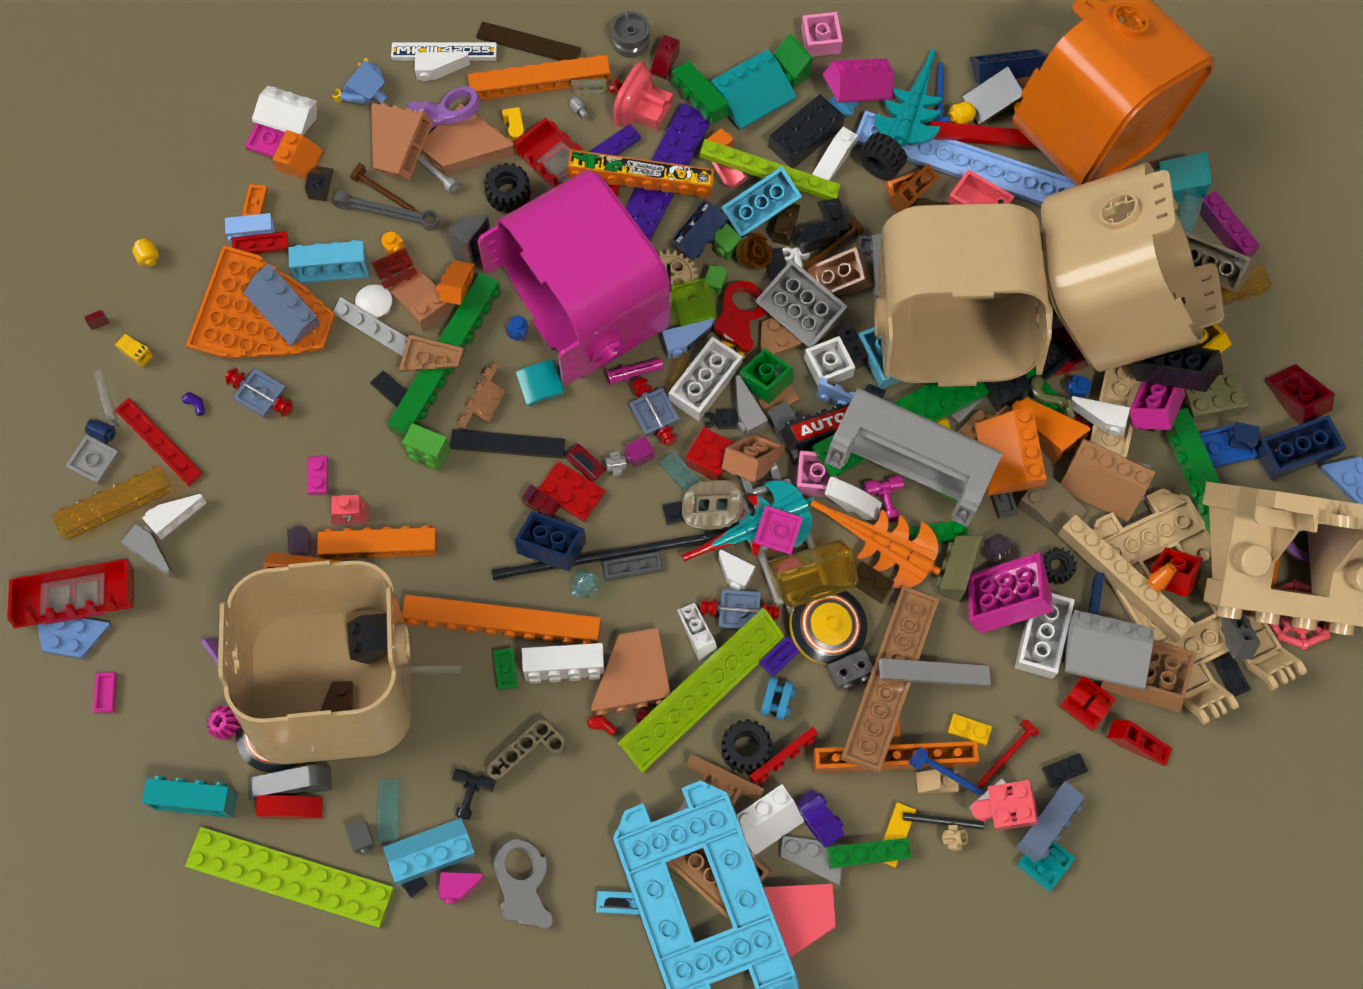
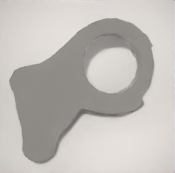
(520, 896)

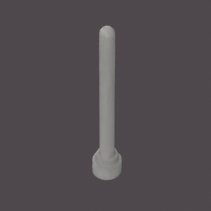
(449, 184)

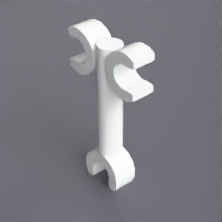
(796, 254)

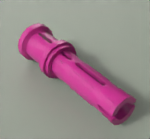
(625, 373)

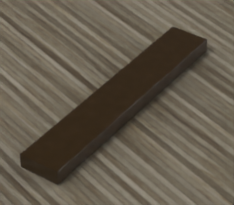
(527, 42)

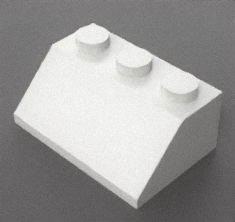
(285, 110)
(769, 819)

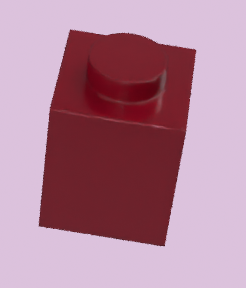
(665, 56)

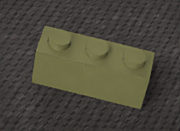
(958, 567)

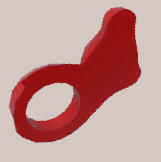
(734, 322)

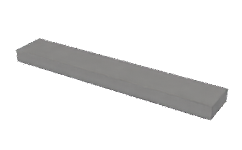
(934, 672)

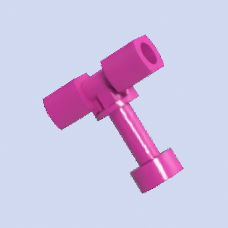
(884, 490)

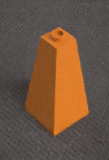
(1056, 432)

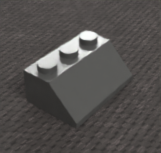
(465, 237)

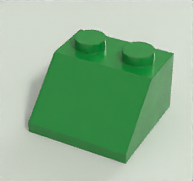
(794, 61)

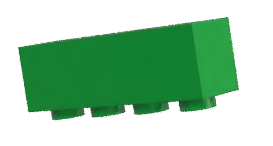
(700, 92)

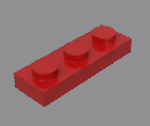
(262, 243)

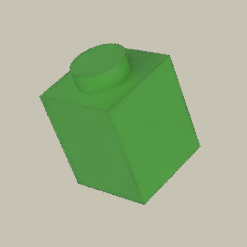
(716, 279)

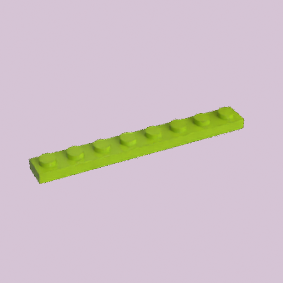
(762, 168)

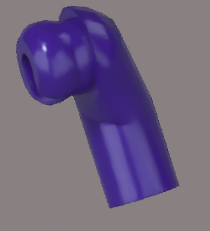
(191, 398)

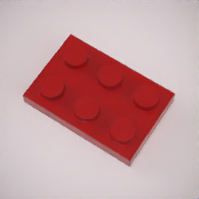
(572, 491)

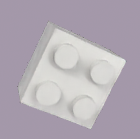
(829, 361)

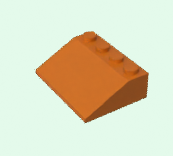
(1021, 460)

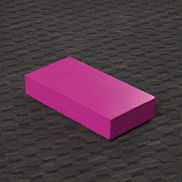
(105, 692)

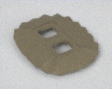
(712, 491)

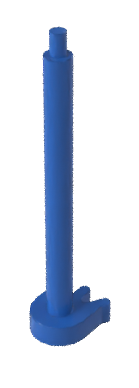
(940, 85)
(921, 757)

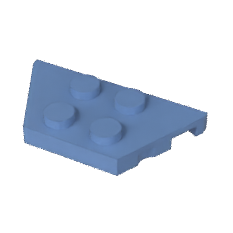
(1347, 477)
(71, 637)

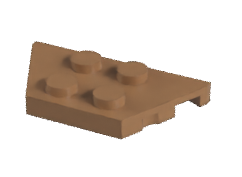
(777, 338)

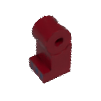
(540, 502)

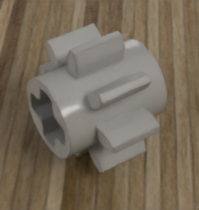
(615, 463)

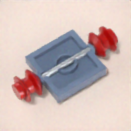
(259, 393)
(654, 411)
(737, 608)

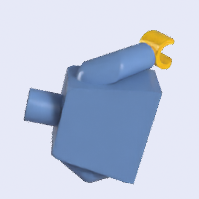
(363, 85)

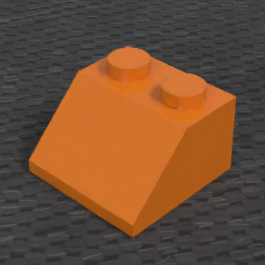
(296, 155)

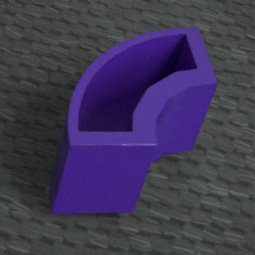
(819, 818)

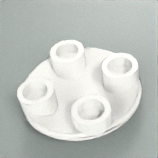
(374, 300)

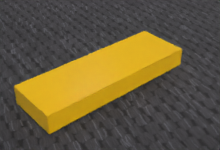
(897, 827)

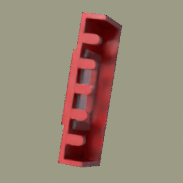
(548, 152)
(70, 593)

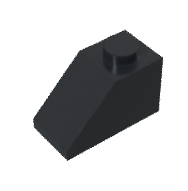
(318, 183)

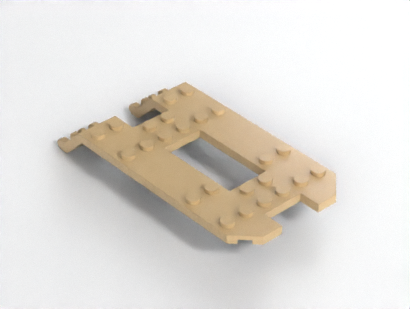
(1180, 526)

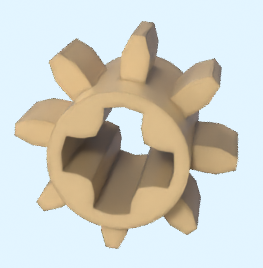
(955, 837)

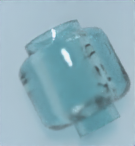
(584, 584)

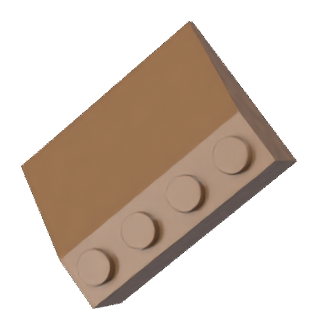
(1106, 479)
(1166, 678)
(698, 873)

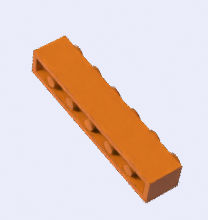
(377, 543)

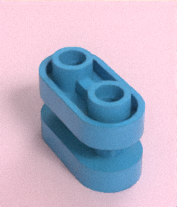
(787, 692)

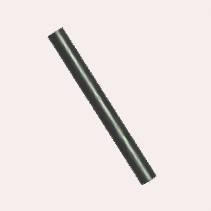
(942, 820)

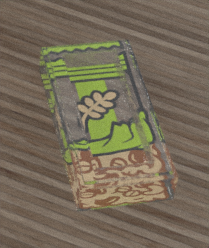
(589, 86)

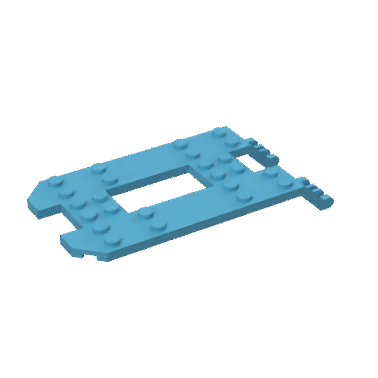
(755, 936)

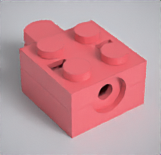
(1007, 804)

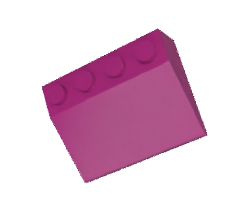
(1009, 593)

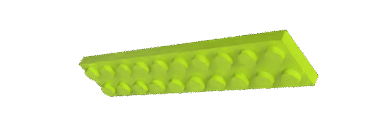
(701, 690)
(290, 877)

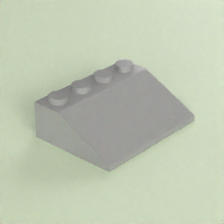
(802, 304)
(1108, 649)

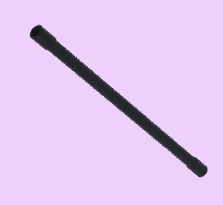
(508, 572)

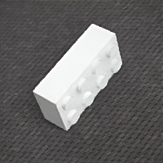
(705, 378)
(1045, 639)
(563, 662)

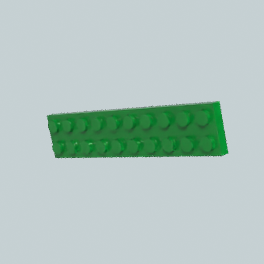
(929, 402)

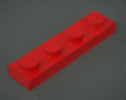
(777, 762)

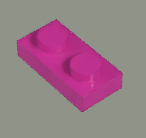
(317, 475)

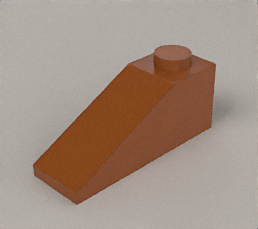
(913, 189)

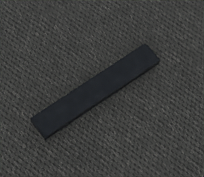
(507, 444)

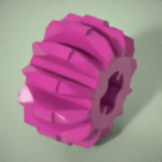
(222, 723)

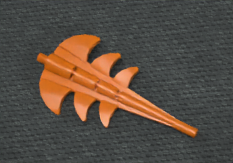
(914, 557)

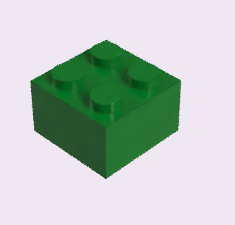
(767, 375)

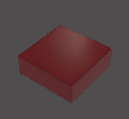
(96, 320)

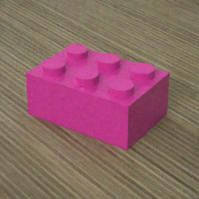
(1156, 406)

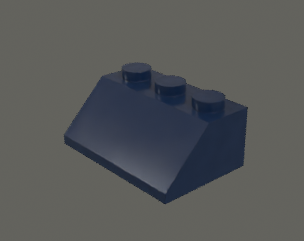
(699, 229)

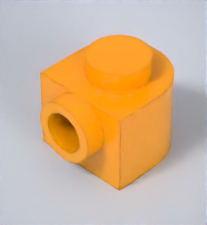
(391, 243)

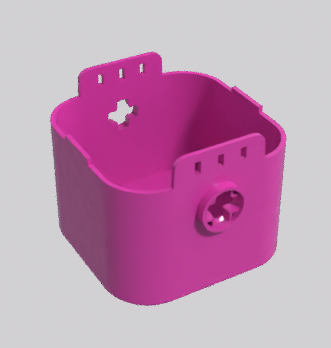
(582, 273)

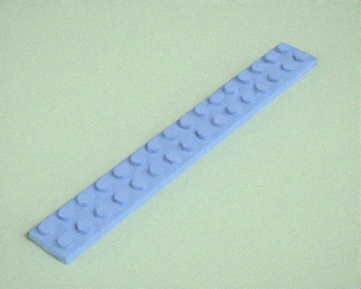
(957, 157)

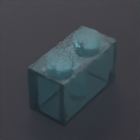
(1189, 210)

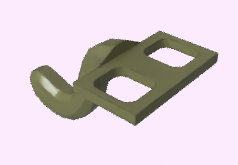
(1038, 393)

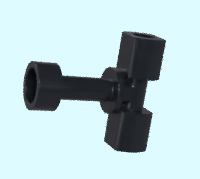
(472, 785)

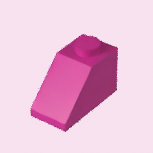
(458, 886)

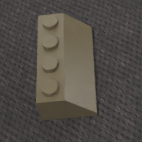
(1232, 266)

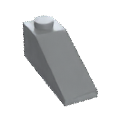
(750, 416)
(146, 547)

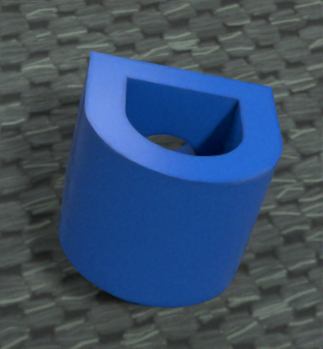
(517, 328)
(1078, 386)

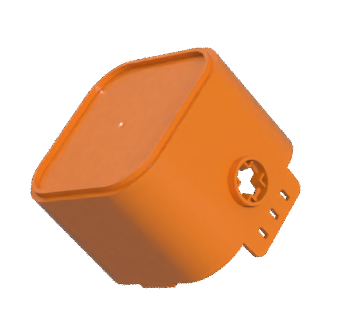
(1111, 88)

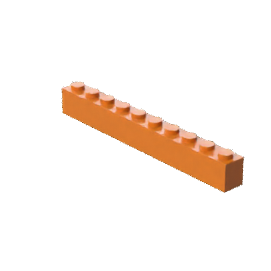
(501, 620)

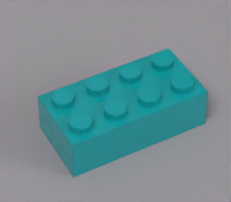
(189, 798)

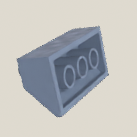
(281, 305)

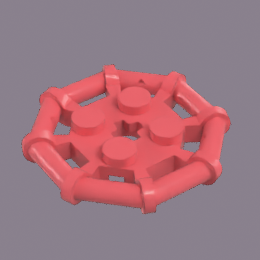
(1301, 642)

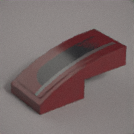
(585, 462)

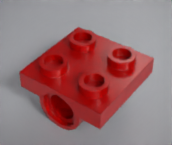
(1087, 703)

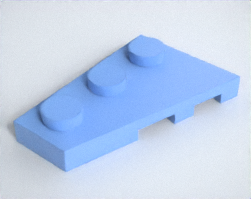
(833, 394)

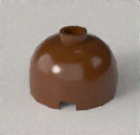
(754, 252)

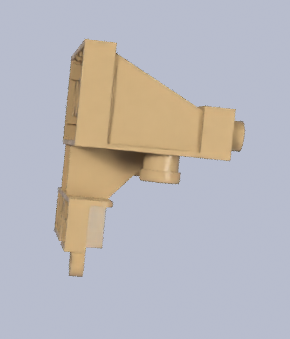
(1251, 533)

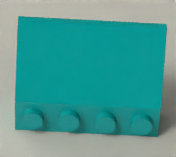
(754, 89)

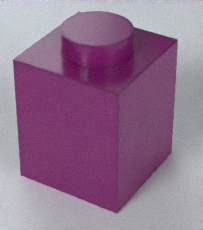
(639, 452)

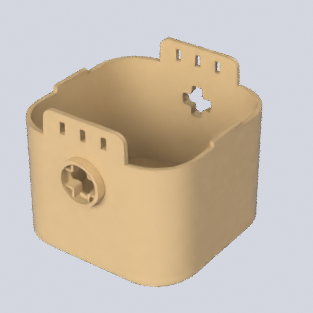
(1120, 263)
(962, 295)
(287, 644)

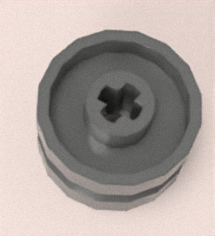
(630, 34)

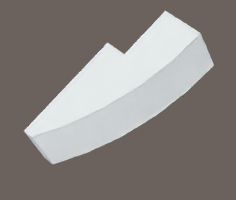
(853, 499)

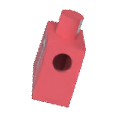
(349, 510)

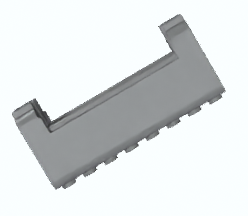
(915, 450)

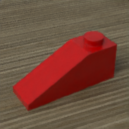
(1137, 740)

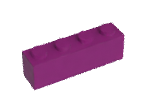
(1227, 225)

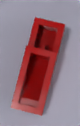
(289, 807)

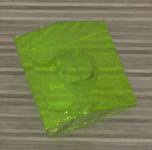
(693, 302)

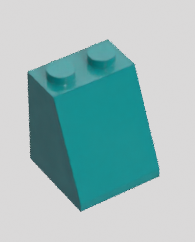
(1188, 174)

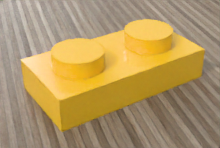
(969, 729)

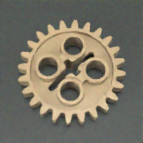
(687, 273)

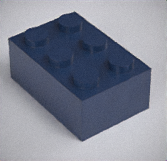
(550, 541)

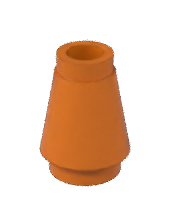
(1161, 578)

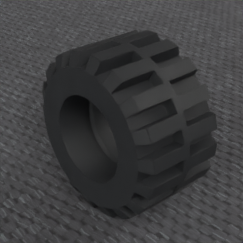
(882, 156)
(507, 175)
(751, 730)

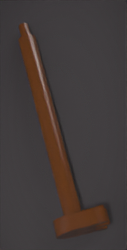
(358, 174)
(855, 228)

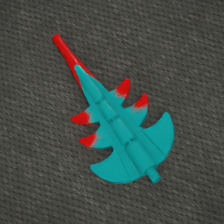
(785, 497)

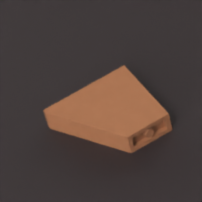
(398, 139)
(465, 145)
(633, 675)

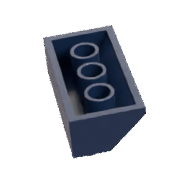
(1020, 63)

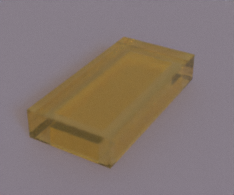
(680, 369)

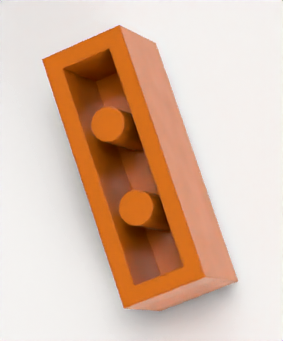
(455, 282)

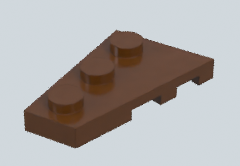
(339, 697)

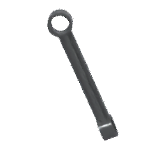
(345, 201)

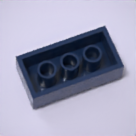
(1299, 447)

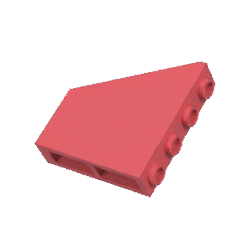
(802, 913)

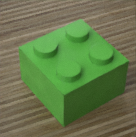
(426, 447)

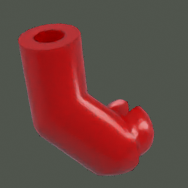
(601, 723)

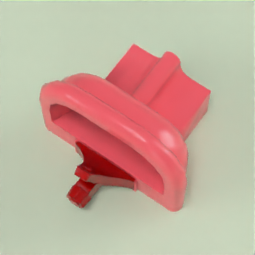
(640, 99)

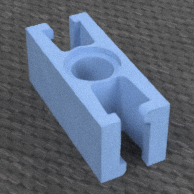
(249, 225)

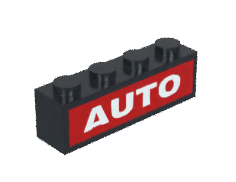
(812, 428)

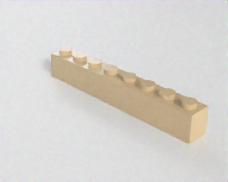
(1125, 578)

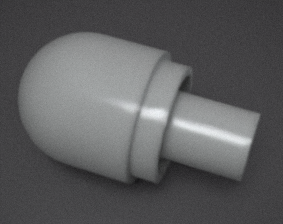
(578, 107)

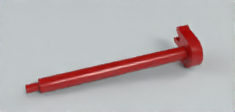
(1030, 730)

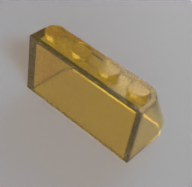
(814, 573)

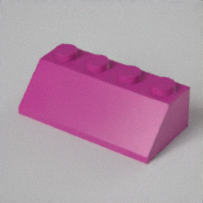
(860, 80)

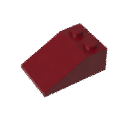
(1301, 394)

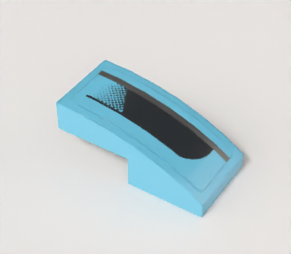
(616, 903)

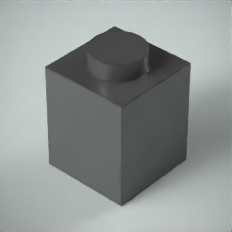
(360, 838)

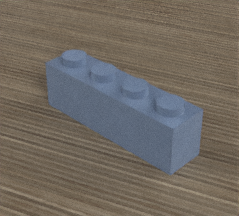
(1051, 821)

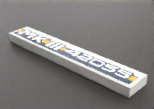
(477, 50)

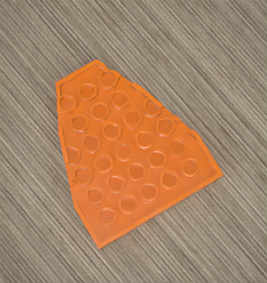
(235, 328)

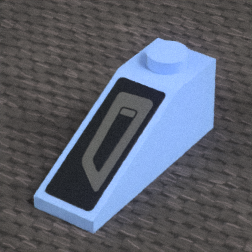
(686, 337)

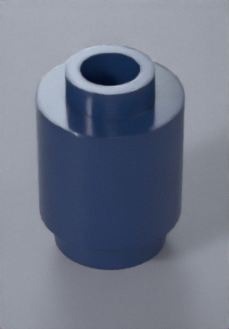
(100, 430)

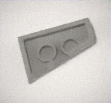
(810, 856)

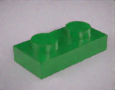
(505, 669)

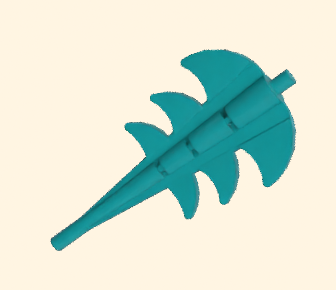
(911, 113)

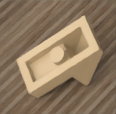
(935, 782)

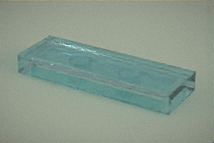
(388, 811)

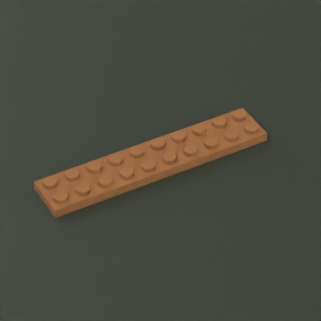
(885, 698)

